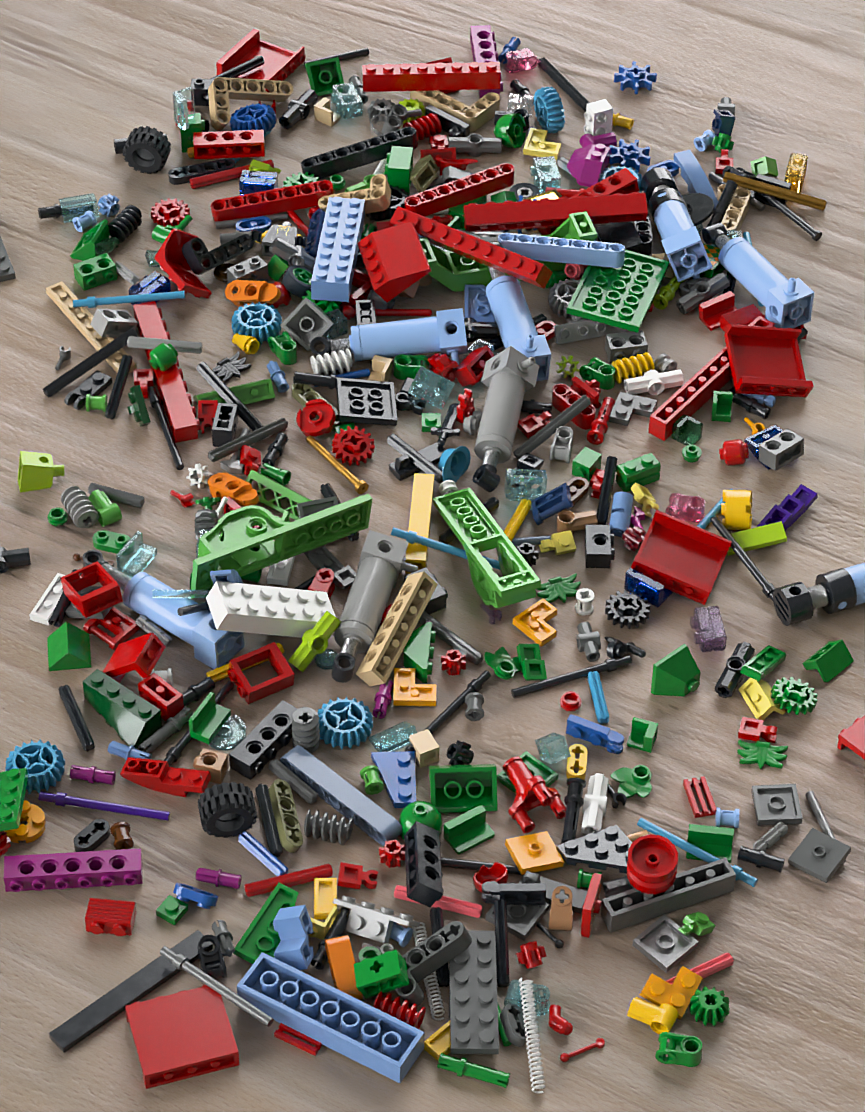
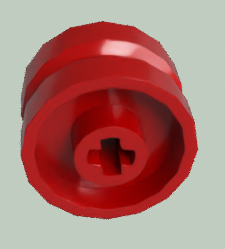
(652, 864)

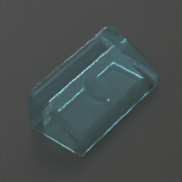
(393, 738)

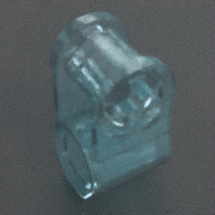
(513, 996)

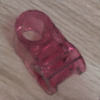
(520, 60)
(687, 507)

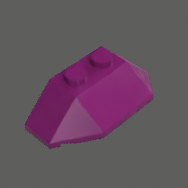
(589, 163)

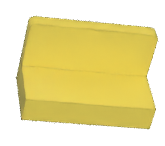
(758, 697)

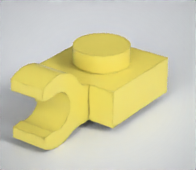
(643, 496)
(560, 542)

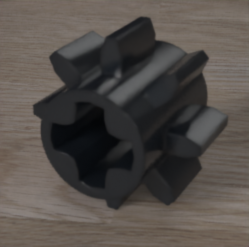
(528, 552)
(460, 753)

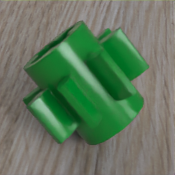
(723, 141)

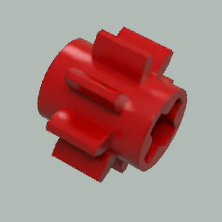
(453, 662)
(392, 853)
(531, 954)

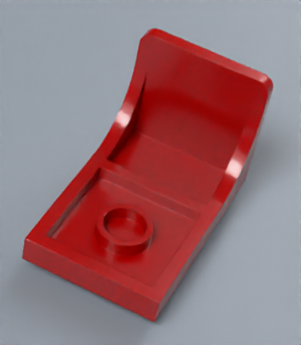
(175, 265)

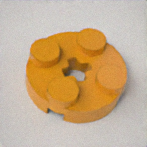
(34, 829)

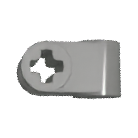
(562, 444)

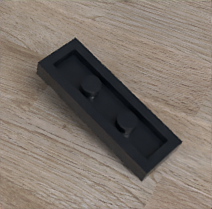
(449, 123)
(404, 468)

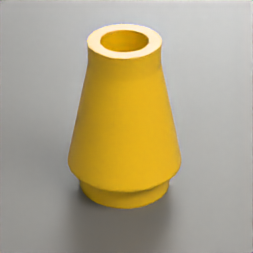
(248, 344)

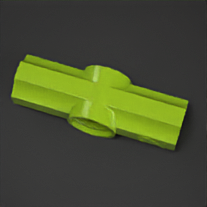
(309, 649)

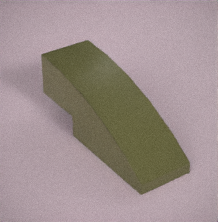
(424, 173)

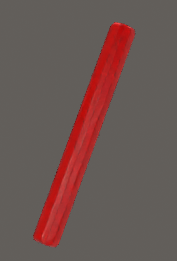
(221, 176)

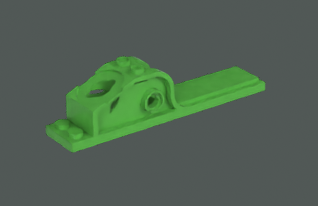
(480, 533)
(237, 536)

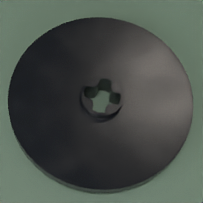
(699, 207)

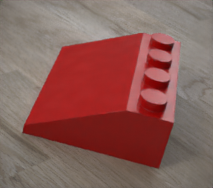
(394, 259)

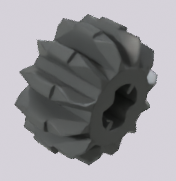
(379, 107)
(206, 520)

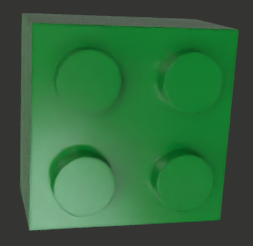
(399, 167)

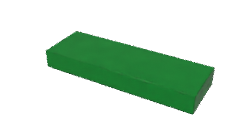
(763, 663)

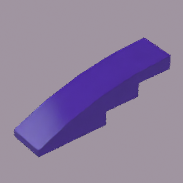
(790, 508)

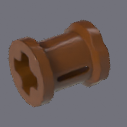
(121, 835)

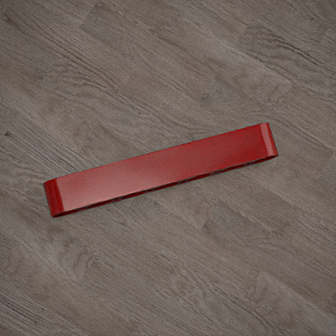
(461, 190)
(271, 201)

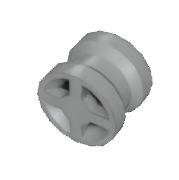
(664, 363)

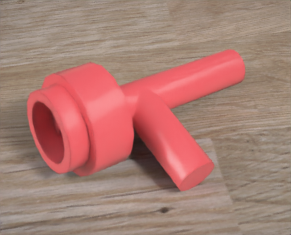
(574, 270)

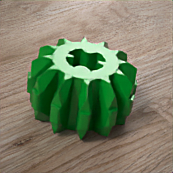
(709, 1006)

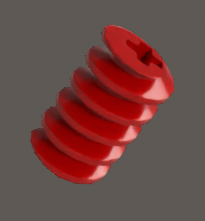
(425, 126)
(399, 1011)

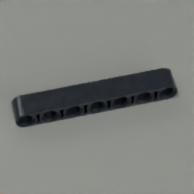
(358, 153)

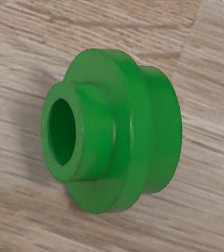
(338, 182)
(691, 453)
(57, 516)

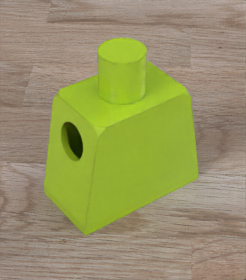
(37, 471)

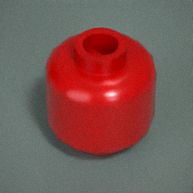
(734, 452)

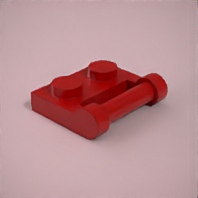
(115, 622)

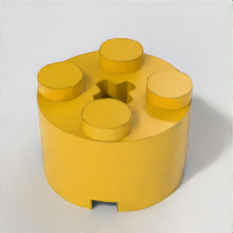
(737, 509)

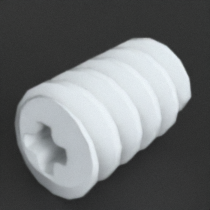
(332, 362)

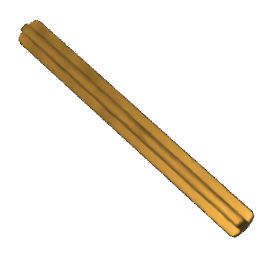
(775, 191)

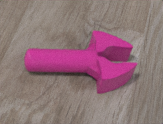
(639, 515)

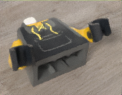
(285, 231)

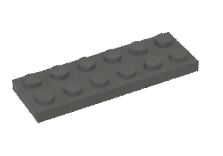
(474, 997)

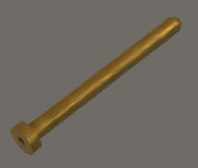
(360, 486)

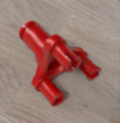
(530, 794)

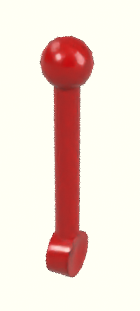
(600, 1042)

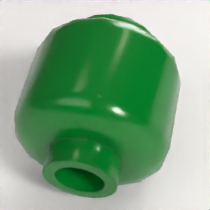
(163, 357)

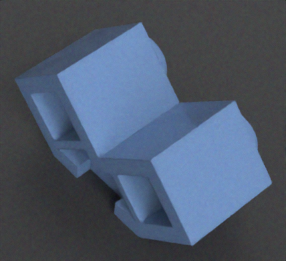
(294, 929)

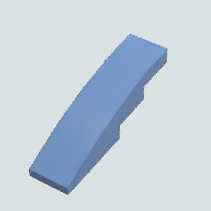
(694, 175)
(226, 576)

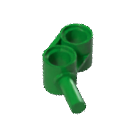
(160, 232)

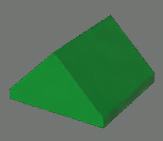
(86, 246)
(69, 648)

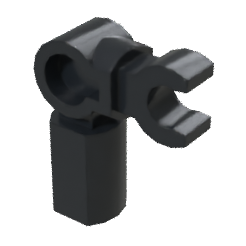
(405, 401)

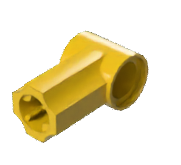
(659, 1018)

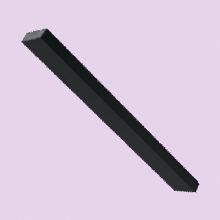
(124, 994)

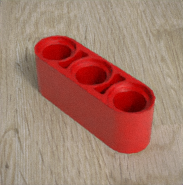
(564, 397)

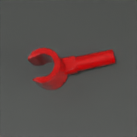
(186, 500)

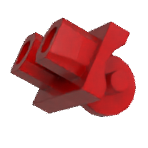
(443, 366)
(587, 388)

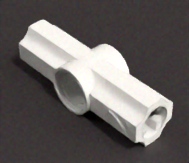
(654, 382)
(594, 804)

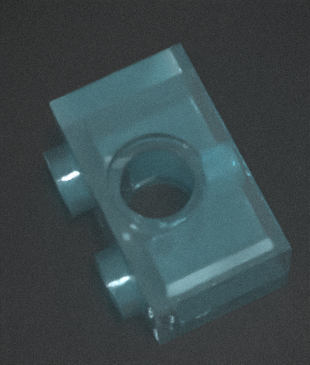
(545, 173)

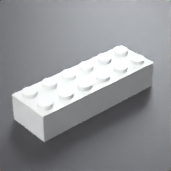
(266, 608)

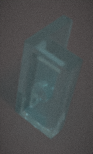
(183, 107)
(77, 206)
(135, 556)

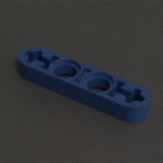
(314, 232)

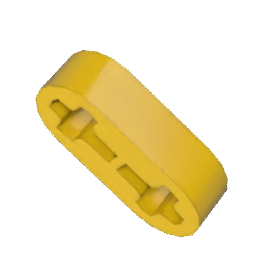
(580, 763)

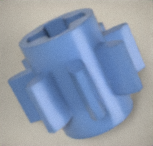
(109, 205)

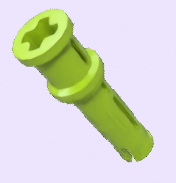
(666, 293)

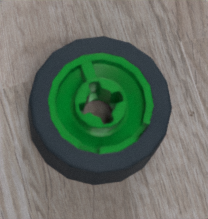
(298, 280)

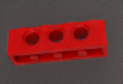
(228, 144)

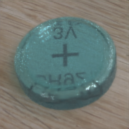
(326, 659)

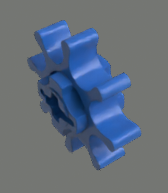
(635, 77)
(630, 155)

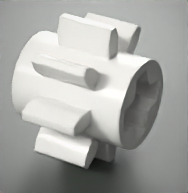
(193, 475)

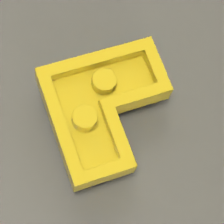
(538, 146)

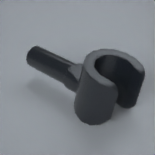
(616, 797)

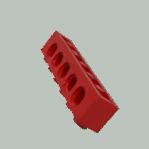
(620, 182)

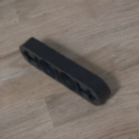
(182, 174)

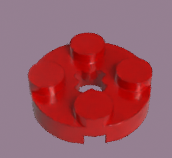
(320, 426)

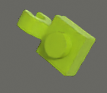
(260, 166)

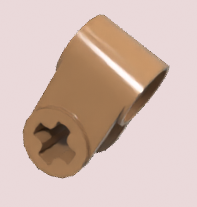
(561, 913)

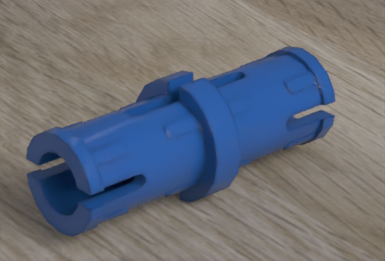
(511, 46)

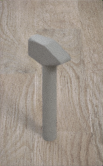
(234, 466)

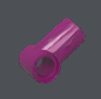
(606, 139)

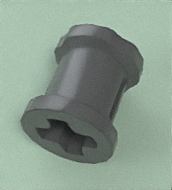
(474, 706)

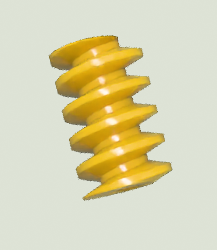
(632, 366)

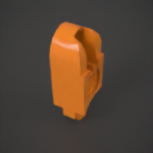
(251, 292)
(228, 485)

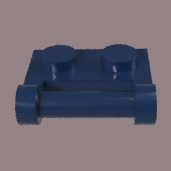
(551, 503)

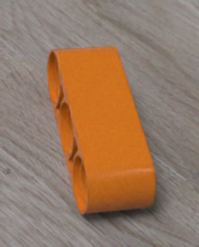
(342, 965)

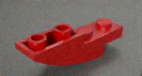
(165, 779)

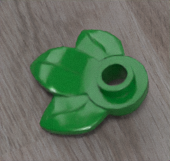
(502, 663)
(631, 782)

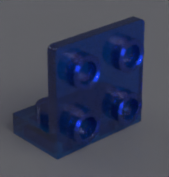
(649, 588)

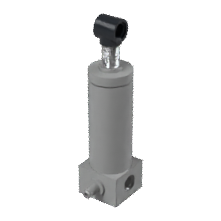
(508, 379)
(376, 576)

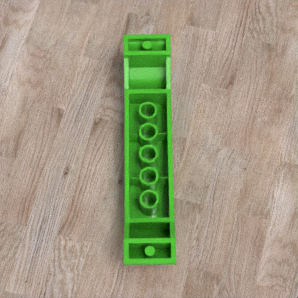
(457, 270)

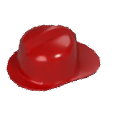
(457, 163)

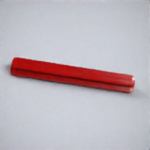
(288, 880)

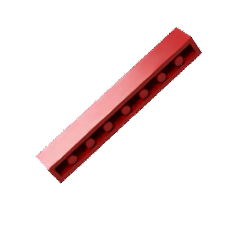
(431, 76)

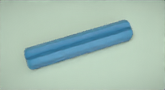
(598, 697)

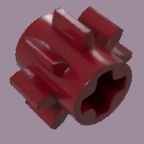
(633, 538)

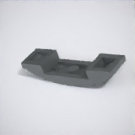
(323, 558)

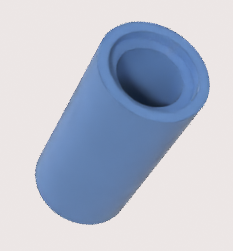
(621, 513)

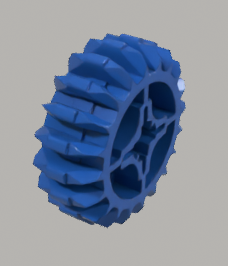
(253, 118)

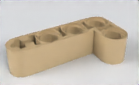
(376, 197)
(737, 208)

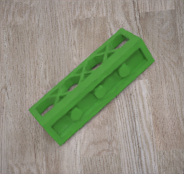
(246, 393)
(277, 488)

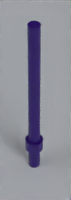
(62, 799)

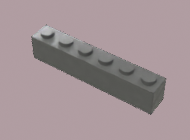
(688, 889)

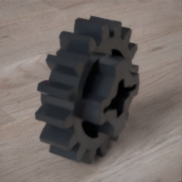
(627, 609)

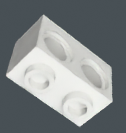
(598, 118)

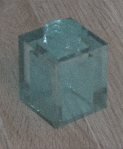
(552, 748)

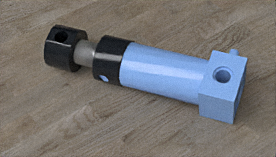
(674, 225)
(832, 591)

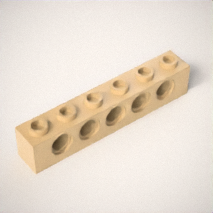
(396, 629)

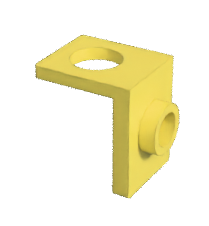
(321, 929)

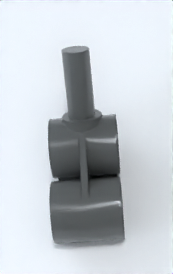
(397, 116)
(448, 175)

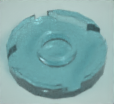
(230, 734)

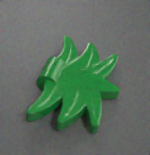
(559, 588)
(762, 753)

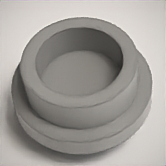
(470, 424)

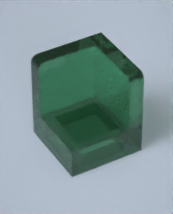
(687, 430)

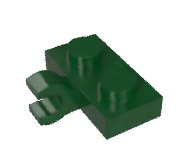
(139, 406)

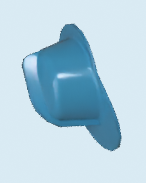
(454, 463)

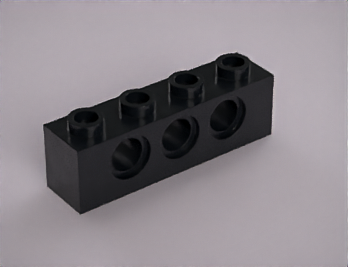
(263, 741)
(423, 864)

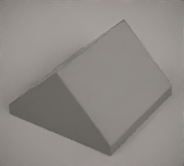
(307, 323)

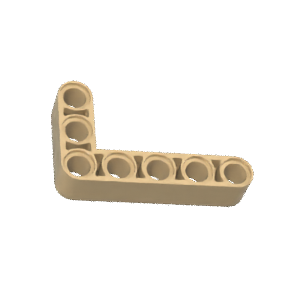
(242, 93)
(474, 115)

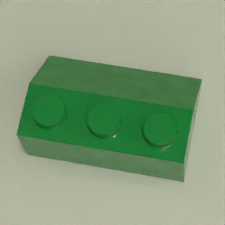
(463, 787)

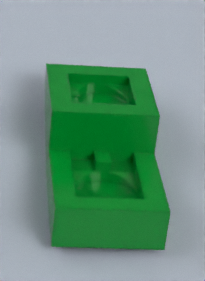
(531, 663)

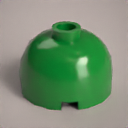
(510, 130)
(421, 812)

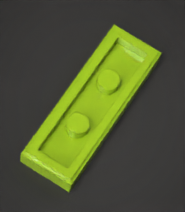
(759, 537)

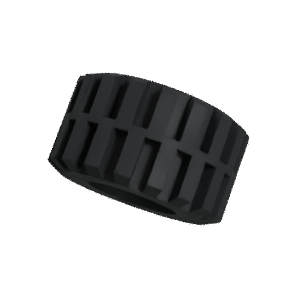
(146, 150)
(227, 809)

